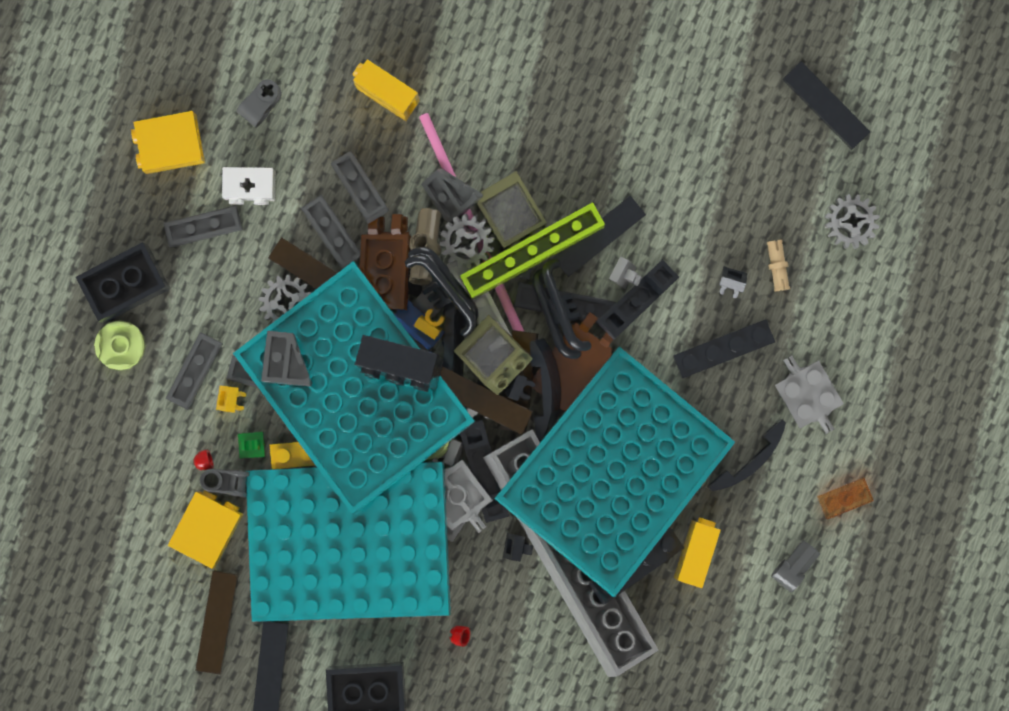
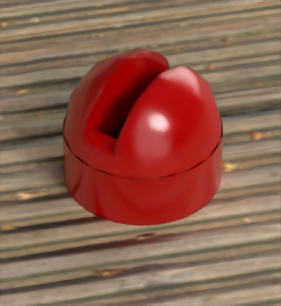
(203, 460)
(460, 635)

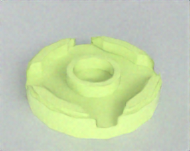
(125, 350)

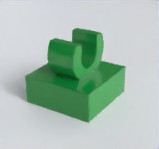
(251, 445)

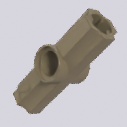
(425, 236)

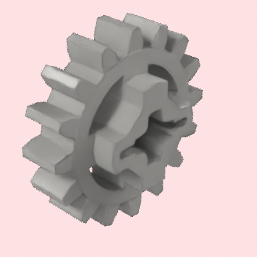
(852, 231)
(472, 251)
(281, 286)

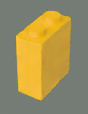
(385, 89)
(168, 142)
(206, 528)
(697, 552)

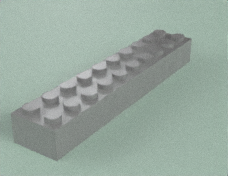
(611, 628)

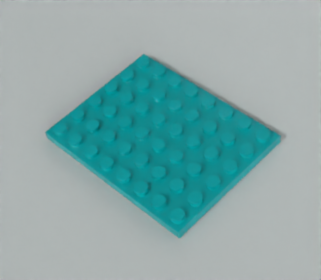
(352, 425)
(615, 471)
(328, 564)

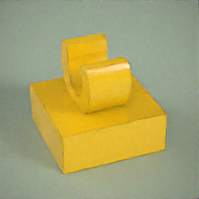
(429, 326)
(227, 399)

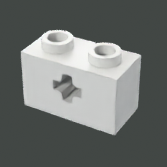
(235, 178)

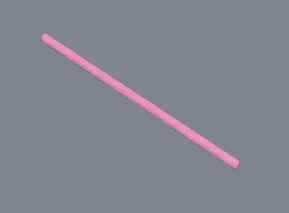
(445, 164)

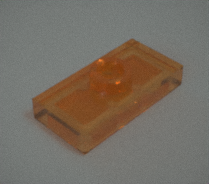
(845, 498)

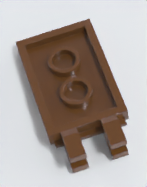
(384, 260)
(577, 373)

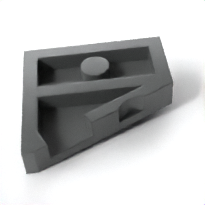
(450, 194)
(284, 361)

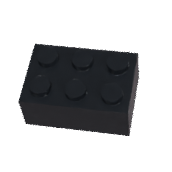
(123, 282)
(399, 363)
(366, 687)

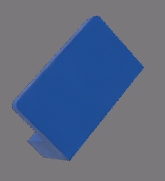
(408, 319)

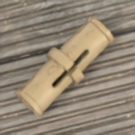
(778, 265)

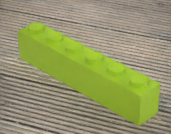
(532, 251)

